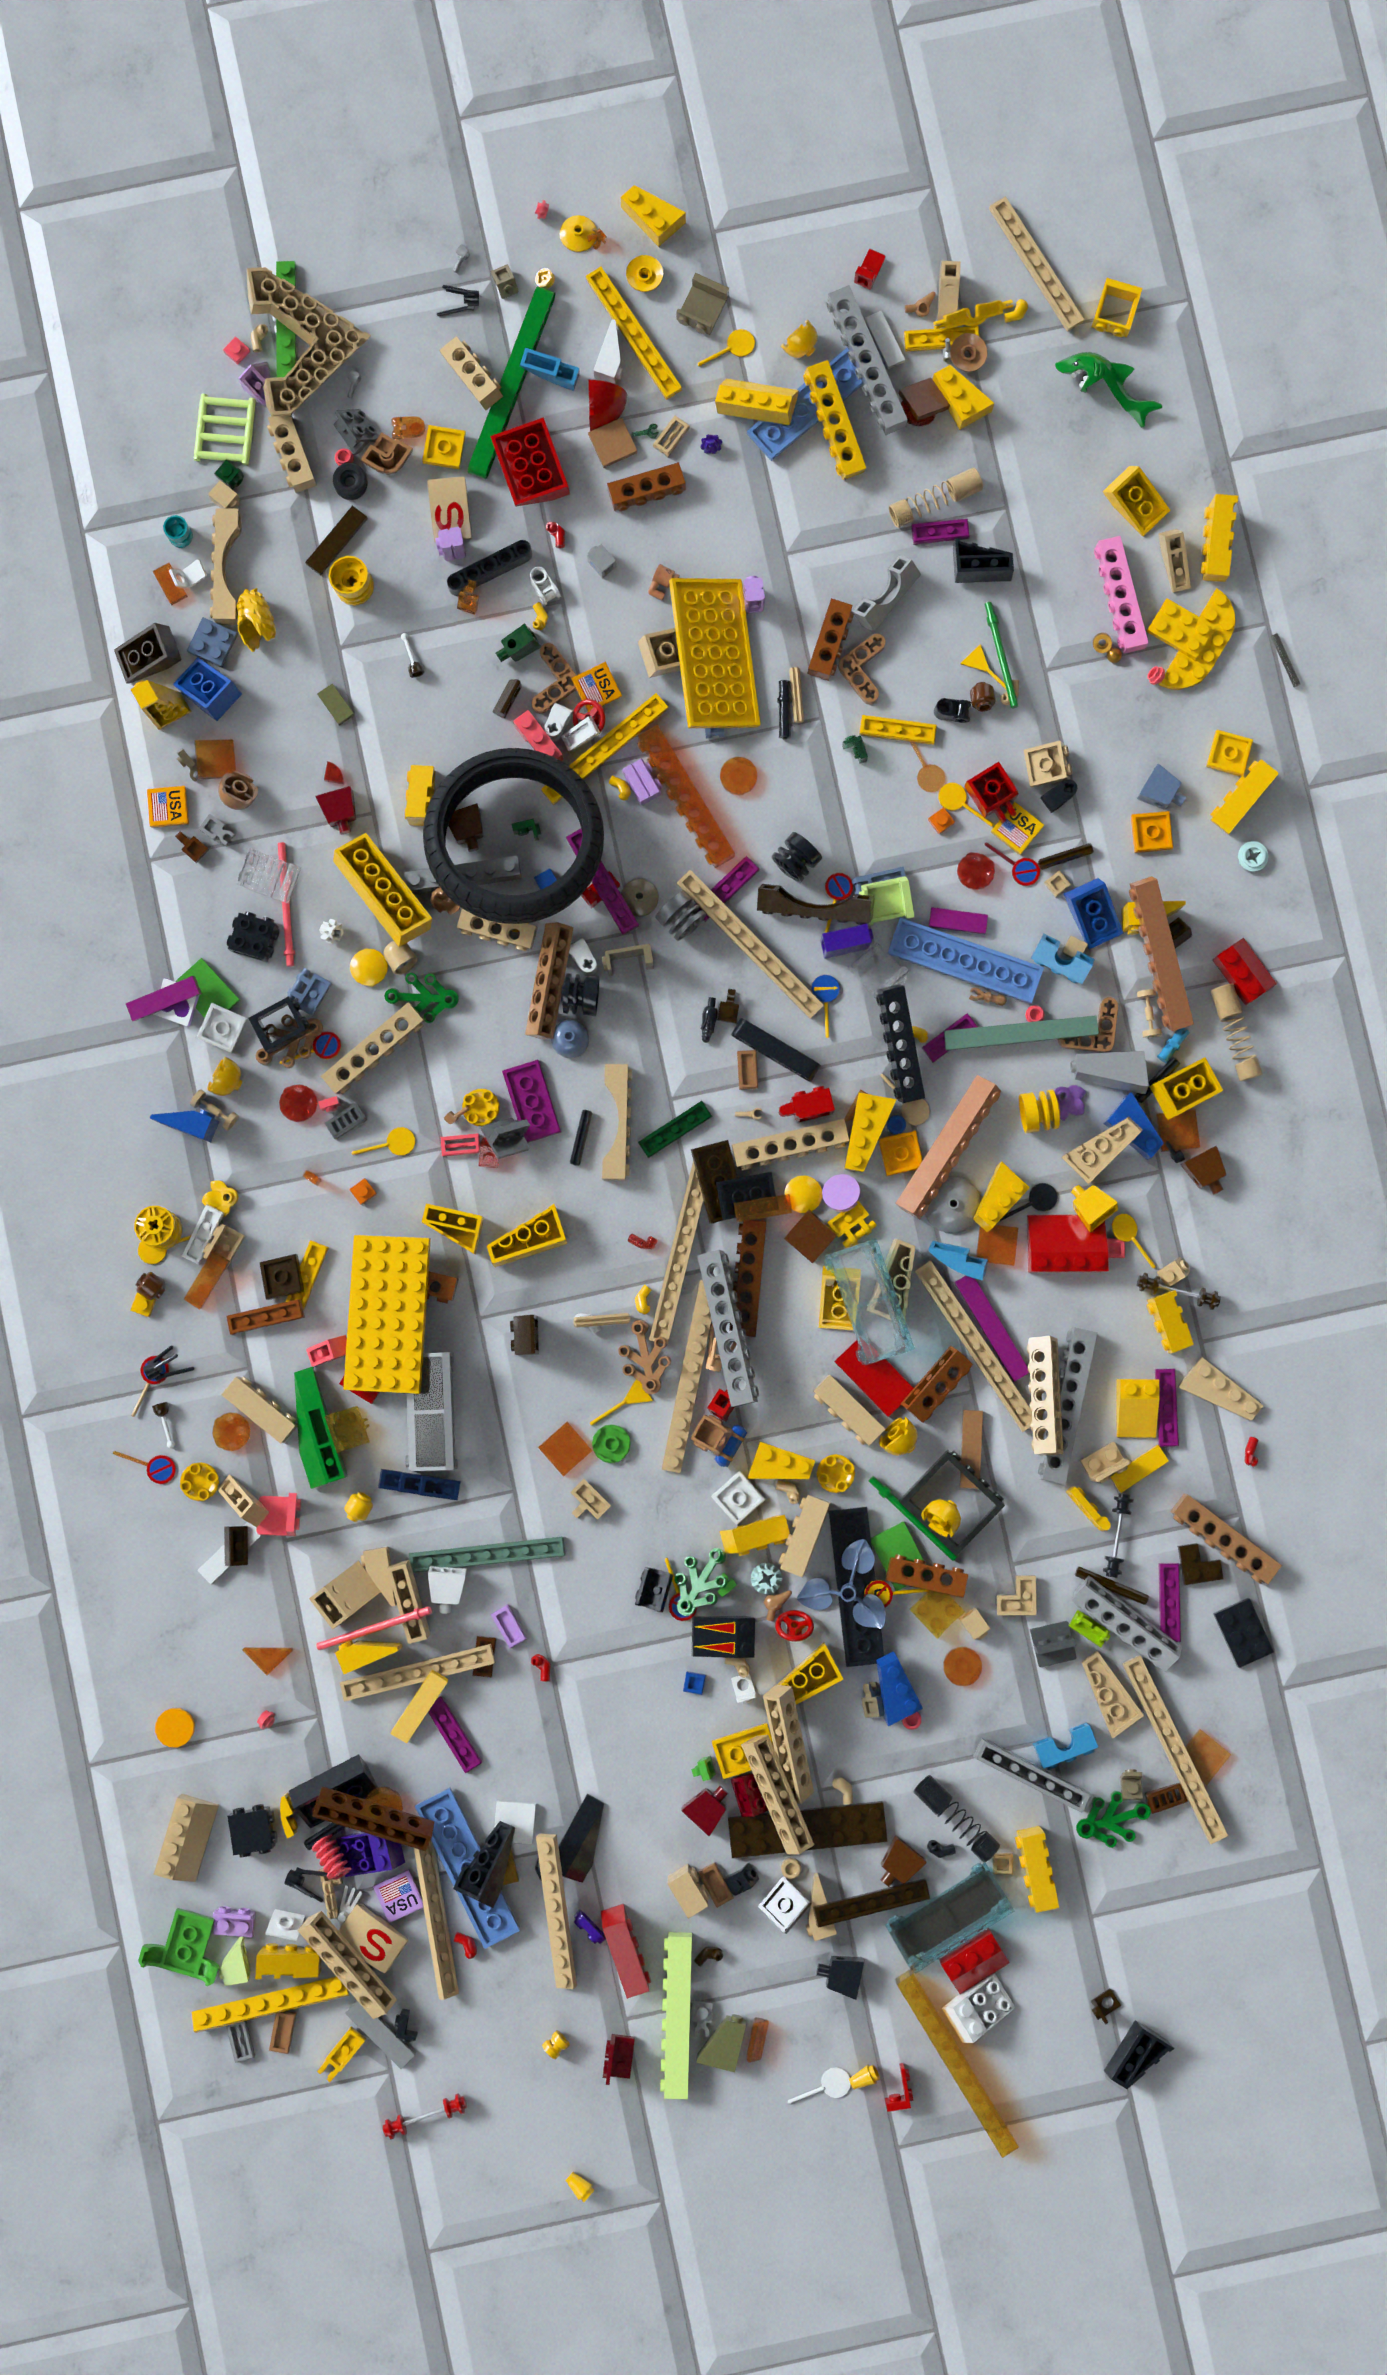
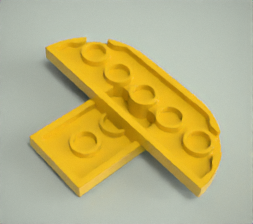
(1196, 638)

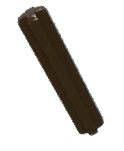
(1065, 856)

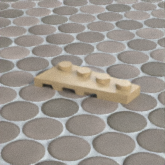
(1099, 1151)
(1213, 1386)
(1112, 1698)

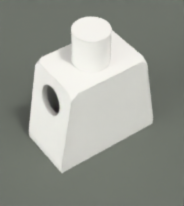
(446, 1586)

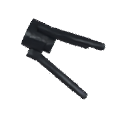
(471, 298)
(154, 1368)
(295, 1880)

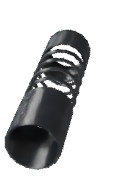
(938, 1801)

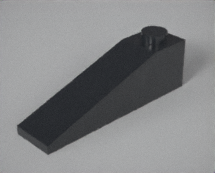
(580, 1840)
(486, 1872)

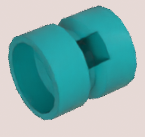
(178, 531)

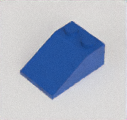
(207, 689)
(1094, 912)
(201, 1125)

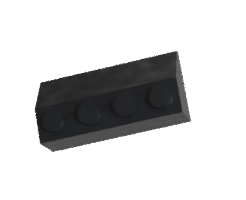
(348, 1777)

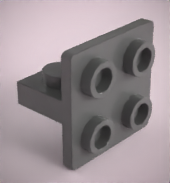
(355, 429)
(507, 1137)
(1053, 1644)

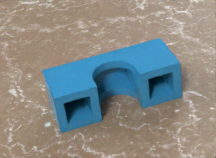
(1075, 968)
(1081, 1743)

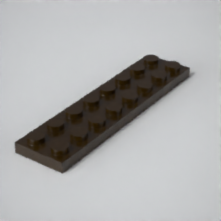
(826, 1825)

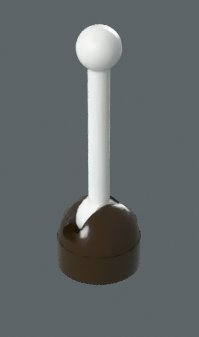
(415, 668)
(161, 1410)

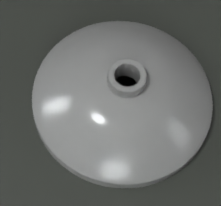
(957, 1218)

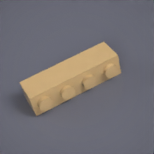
(259, 1409)
(849, 1410)
(408, 1599)

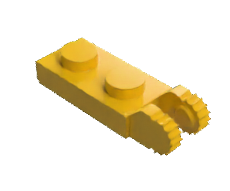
(1089, 1509)
(342, 2052)

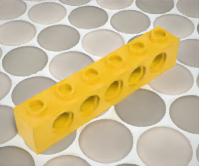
(823, 373)

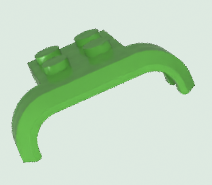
(184, 1948)

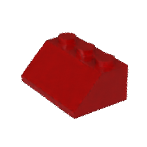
(1245, 971)
(974, 1961)

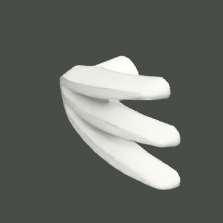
(345, 1909)

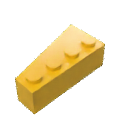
(1244, 796)

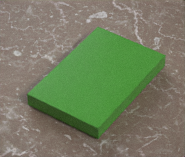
(211, 987)
(894, 1542)

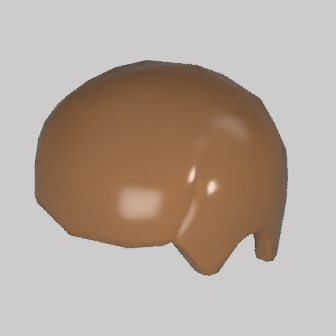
(442, 902)

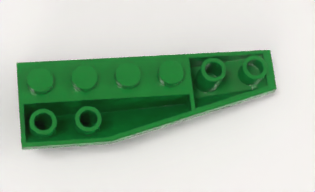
(314, 1438)

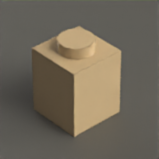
(224, 496)
(975, 1624)

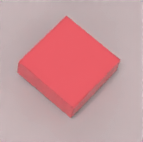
(1116, 1248)

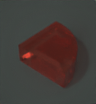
(333, 774)

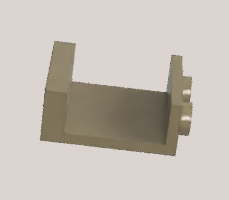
(703, 304)
(628, 952)

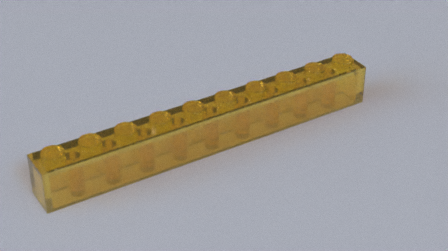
(956, 2063)

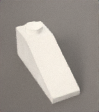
(609, 363)

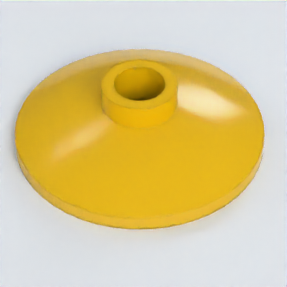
(577, 241)
(647, 266)

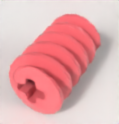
(329, 1858)

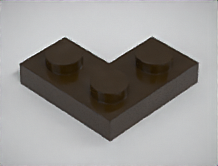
(1194, 1570)

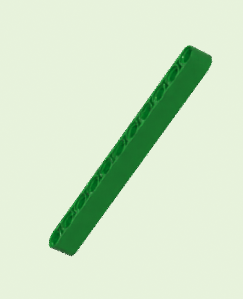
(511, 381)

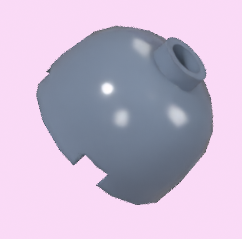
(570, 1039)

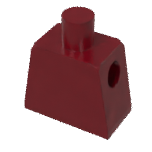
(338, 808)
(706, 1809)

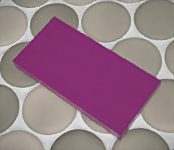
(532, 1100)

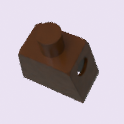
(467, 826)
(1206, 1169)
(900, 1862)

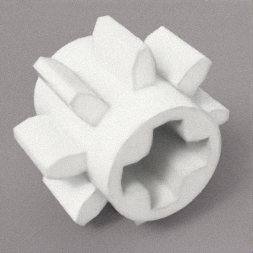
(331, 931)

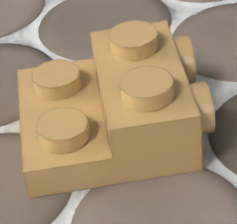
(1047, 764)

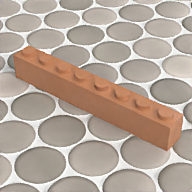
(1161, 953)
(948, 1147)

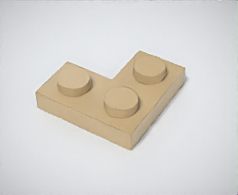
(1023, 1602)

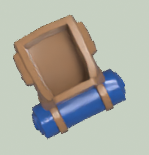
(721, 1440)

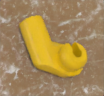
(623, 787)
(920, 1033)

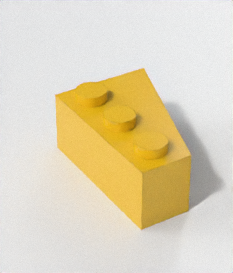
(1169, 1322)

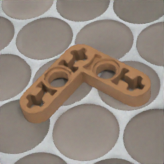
(856, 663)
(561, 677)
(1109, 1035)

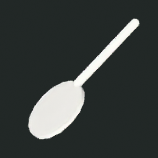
(834, 2083)

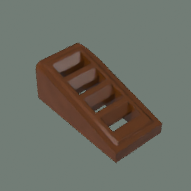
(1164, 1790)

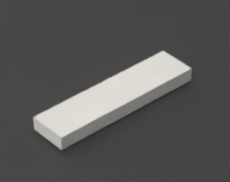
(216, 1566)

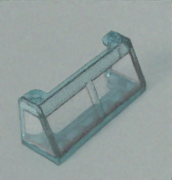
(870, 1301)

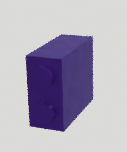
(846, 941)

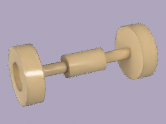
(1149, 1013)
(199, 1097)

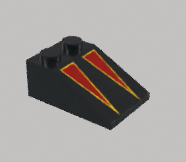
(723, 1636)

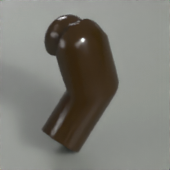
(708, 1953)

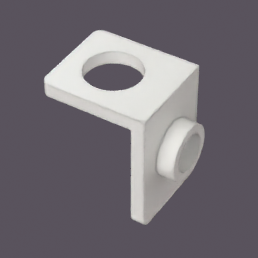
(190, 575)
(747, 1695)

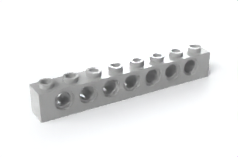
(844, 299)
(724, 1339)
(1087, 1339)

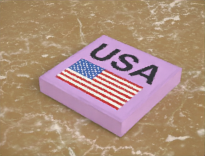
(399, 1895)

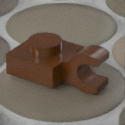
(193, 847)

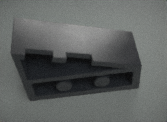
(981, 564)
(1136, 2054)

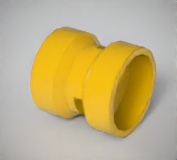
(556, 2044)

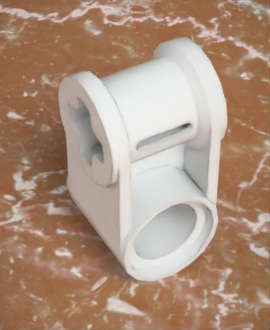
(545, 588)
(558, 719)
(581, 955)

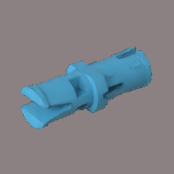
(1173, 1044)

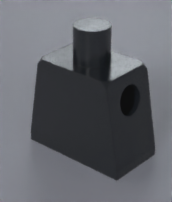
(842, 1974)

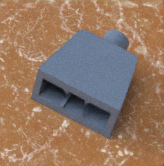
(1161, 789)

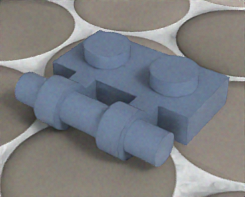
(313, 994)

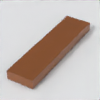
(265, 1316)

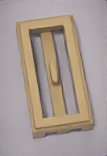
(662, 449)

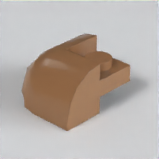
(386, 455)

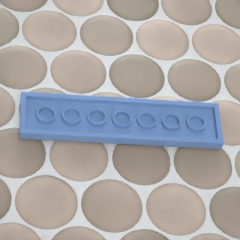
(775, 437)
(965, 960)
(456, 1848)

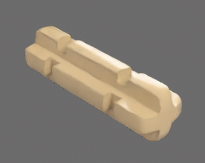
(330, 1899)

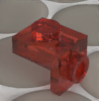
(486, 1155)

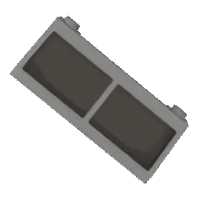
(432, 1417)

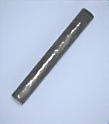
(1285, 660)

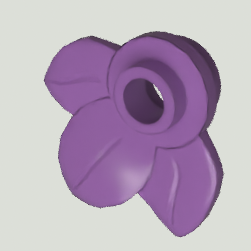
(1071, 1101)

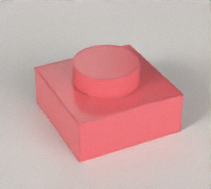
(236, 350)
(330, 1104)

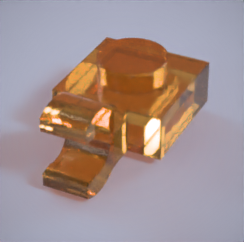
(467, 599)

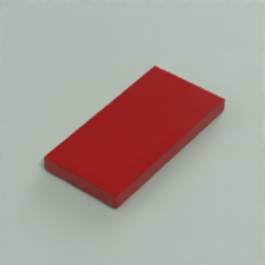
(877, 1380)

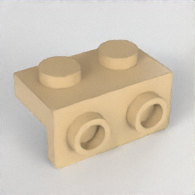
(225, 1242)

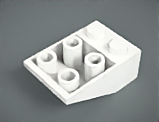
(978, 2009)

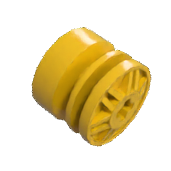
(344, 573)
(1043, 1111)
(167, 1233)

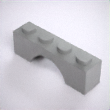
(901, 577)

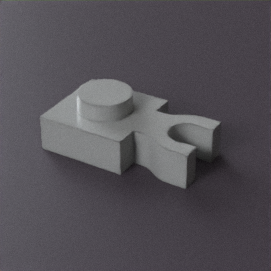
(215, 829)
(702, 2015)

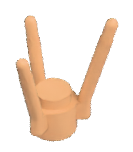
(713, 1360)

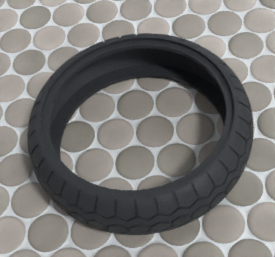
(502, 765)

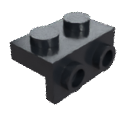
(653, 1589)

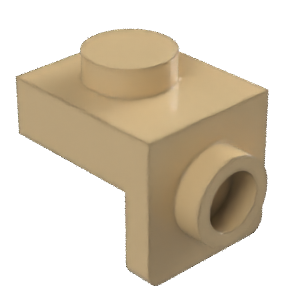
(1174, 1272)

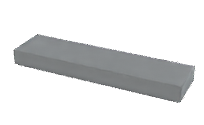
(381, 2035)

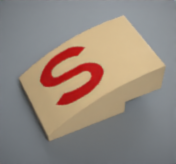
(449, 505)
(373, 1938)

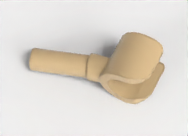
(749, 1114)

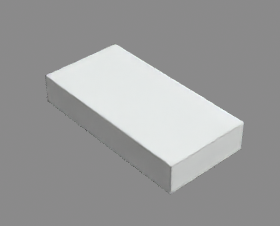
(580, 734)

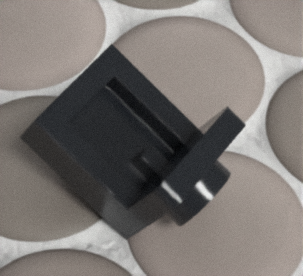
(742, 1879)
(401, 2022)

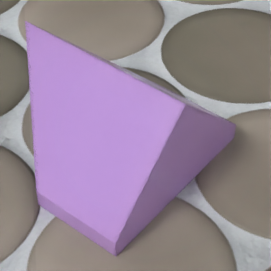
(253, 380)

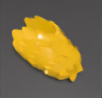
(254, 619)

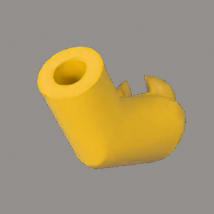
(1018, 313)
(542, 617)
(640, 1300)

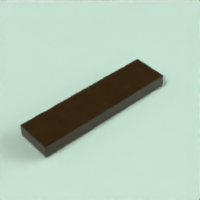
(336, 540)

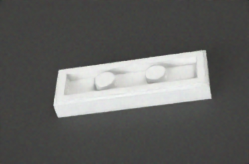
(884, 340)
(202, 1234)

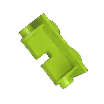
(1089, 1628)

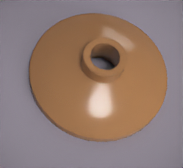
(975, 346)

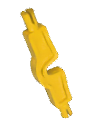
(964, 317)

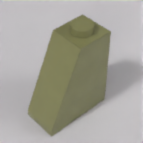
(724, 2044)

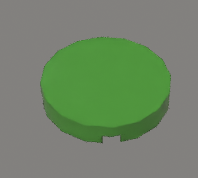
(611, 1443)

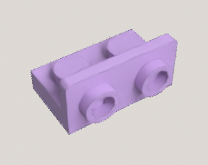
(234, 1922)

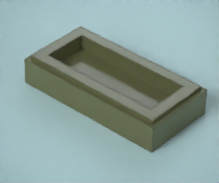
(335, 704)

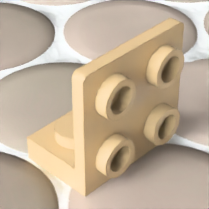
(1104, 1462)

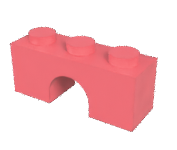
(536, 736)

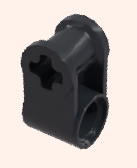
(957, 710)
(1057, 796)

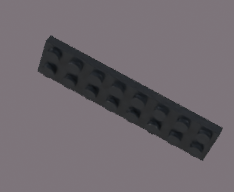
(861, 1643)

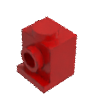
(715, 1405)

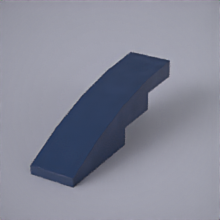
(419, 1484)

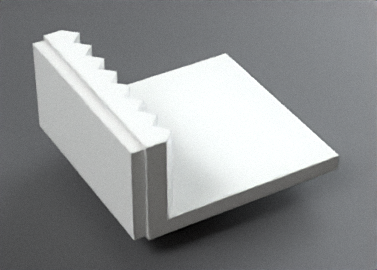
(285, 1924)

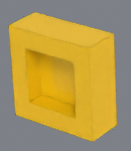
(142, 1305)

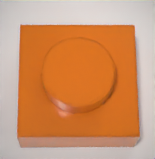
(941, 820)
(363, 1191)

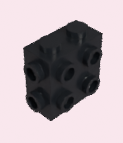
(253, 936)
(252, 1830)

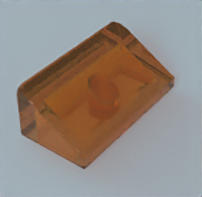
(757, 2039)

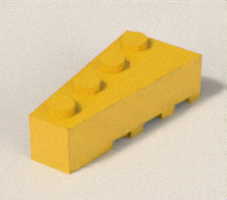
(1218, 538)
(160, 703)
(867, 1125)
(529, 1238)
(813, 1675)
(1037, 1869)

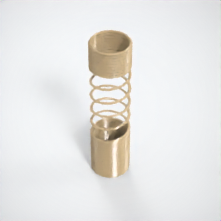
(959, 487)
(1227, 1006)

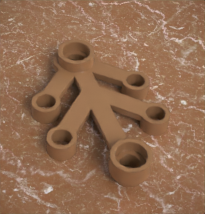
(294, 1045)
(645, 1360)

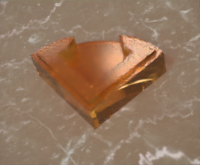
(311, 1177)

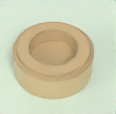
(790, 1868)

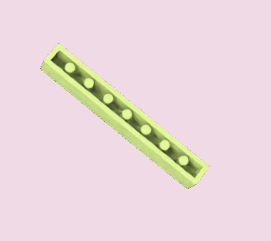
(677, 2015)

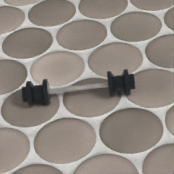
(1112, 1568)

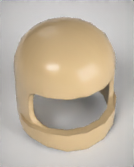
(398, 955)

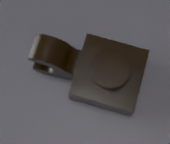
(728, 1010)

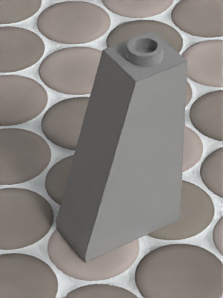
(1114, 1070)

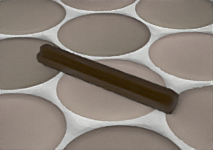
(1113, 1586)

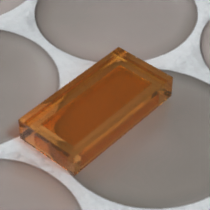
(173, 593)

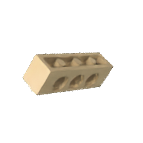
(453, 354)
(303, 478)
(525, 941)

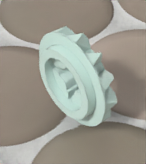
(1255, 848)
(757, 1576)

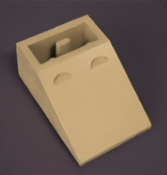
(345, 1595)

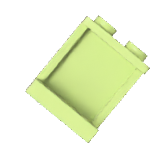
(891, 899)

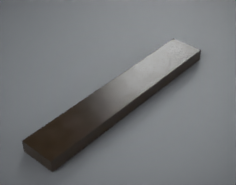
(871, 1902)

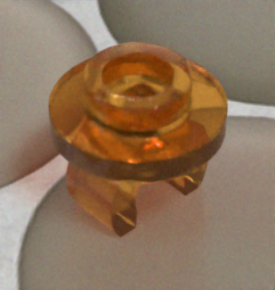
(599, 236)

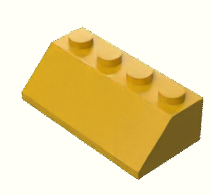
(756, 401)

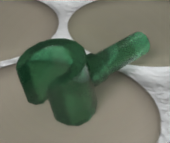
(647, 432)

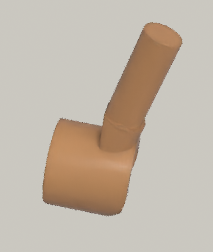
(450, 1117)

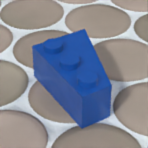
(1148, 1141)
(896, 1691)

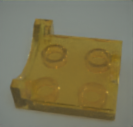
(347, 1429)
(936, 1611)

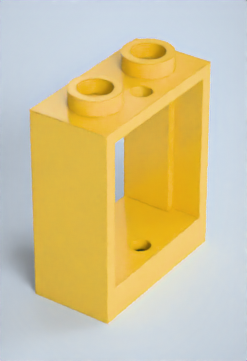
(1119, 290)

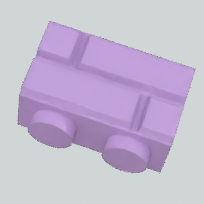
(451, 544)
(753, 594)
(642, 782)

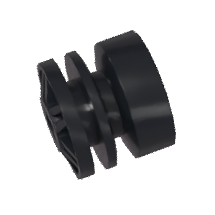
(793, 861)
(580, 994)

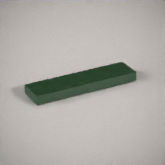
(675, 1129)

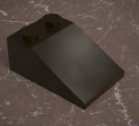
(147, 653)
(525, 1335)

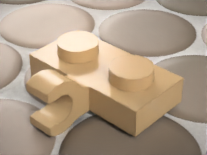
(589, 1500)

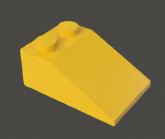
(1136, 499)
(1130, 923)
(832, 1307)
(1137, 1407)
(360, 1653)

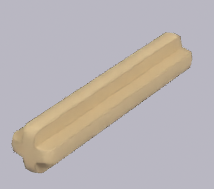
(796, 694)
(601, 1320)

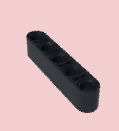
(494, 559)
(775, 1050)

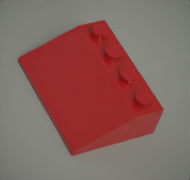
(530, 463)
(1065, 1245)

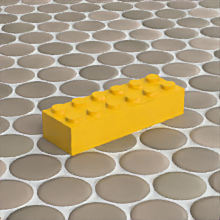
(382, 889)

